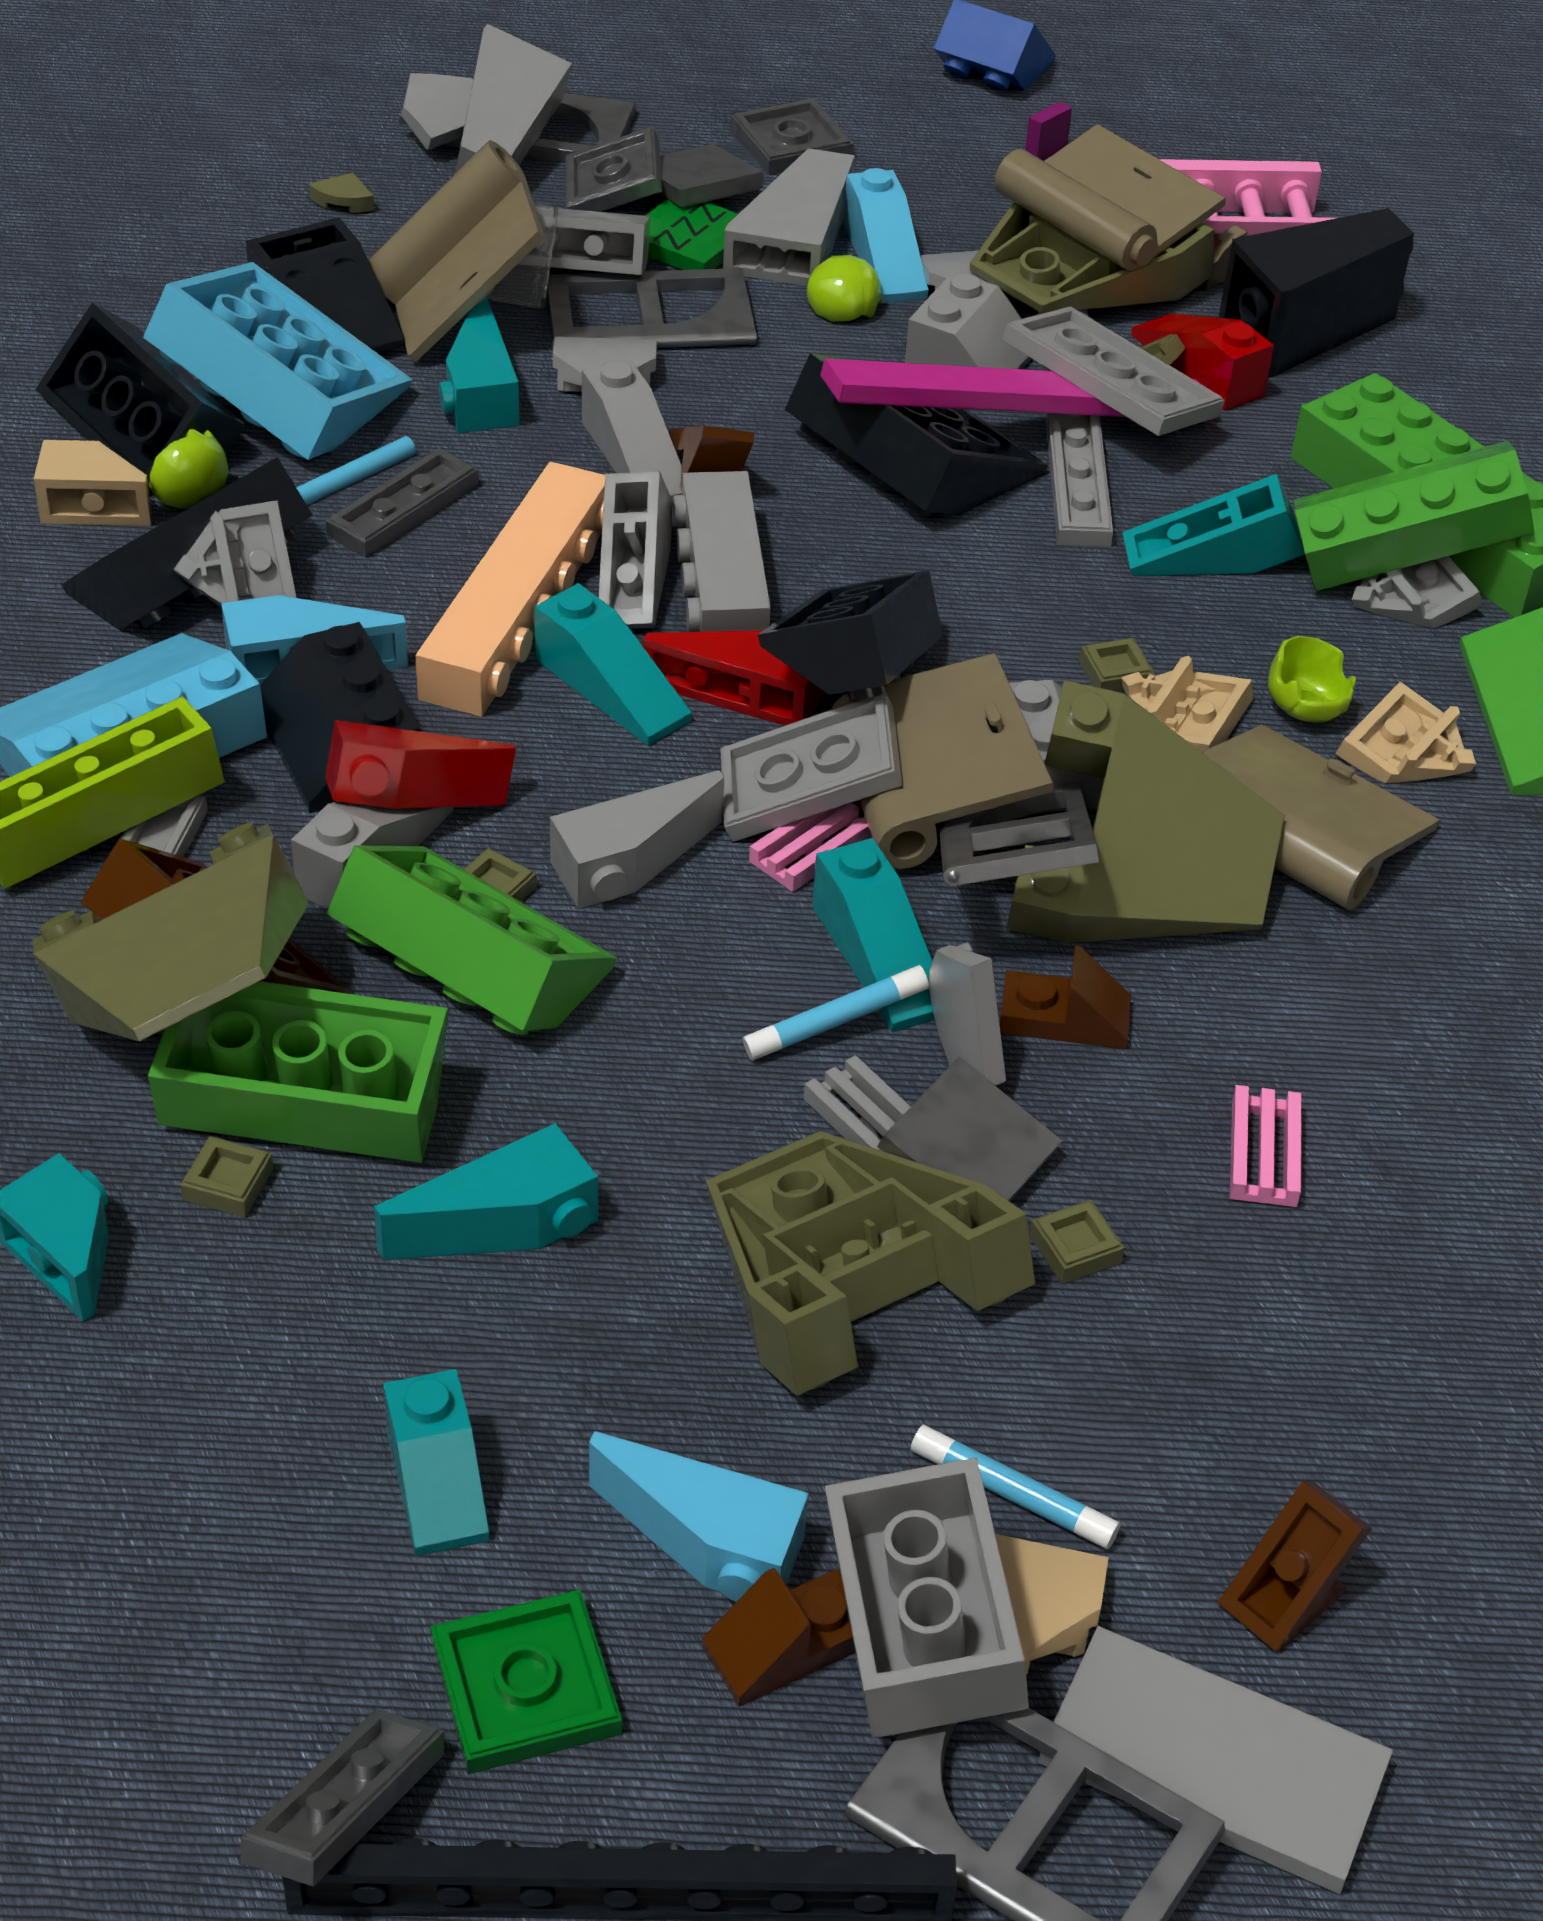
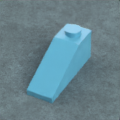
(884, 234)
(268, 628)
(703, 1516)

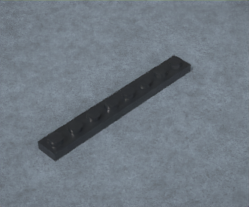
(631, 1884)

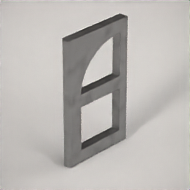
(604, 117)
(725, 324)
(996, 829)
(908, 1808)

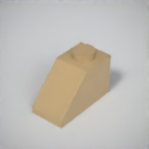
(89, 486)

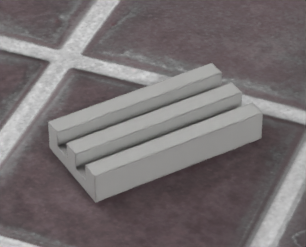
(863, 1091)

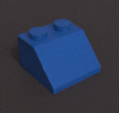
(992, 46)

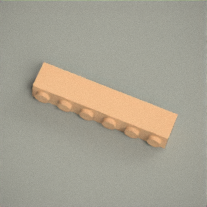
(493, 615)

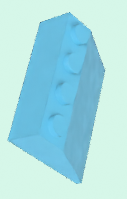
(273, 357)
(129, 687)

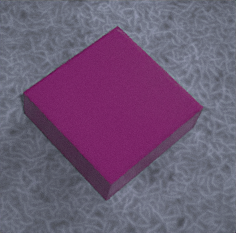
(1048, 131)

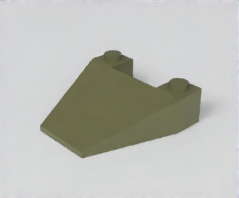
(1059, 272)
(1172, 833)
(178, 944)
(848, 1230)

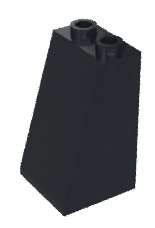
(1317, 283)

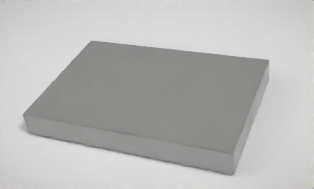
(810, 767)

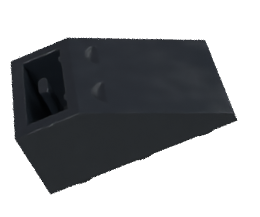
(333, 275)

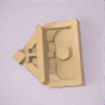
(1192, 704)
(1407, 740)
(1052, 1595)

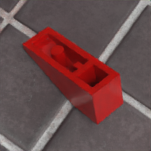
(1217, 352)
(733, 674)
(415, 768)

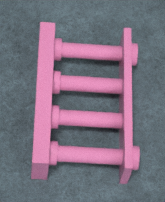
(1257, 190)

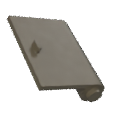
(1108, 196)
(458, 247)
(951, 756)
(1333, 820)

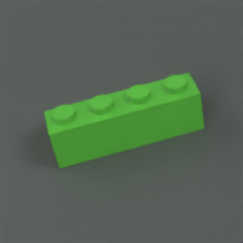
(1414, 515)
(467, 936)
(305, 1070)

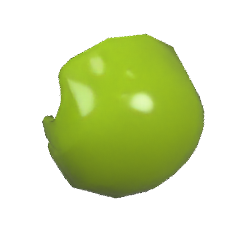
(844, 289)
(189, 470)
(1310, 680)

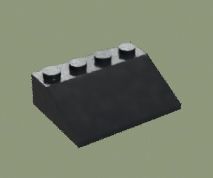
(928, 454)

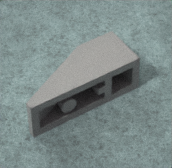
(628, 423)
(635, 545)
(328, 839)
(631, 839)

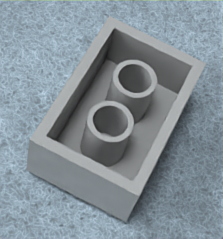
(927, 1598)

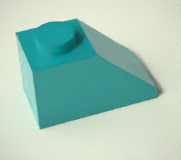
(58, 1230)
(435, 1461)

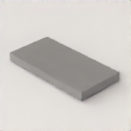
(1114, 370)
(1275, 1775)

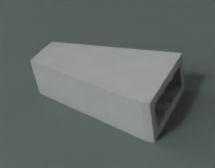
(511, 95)
(791, 221)

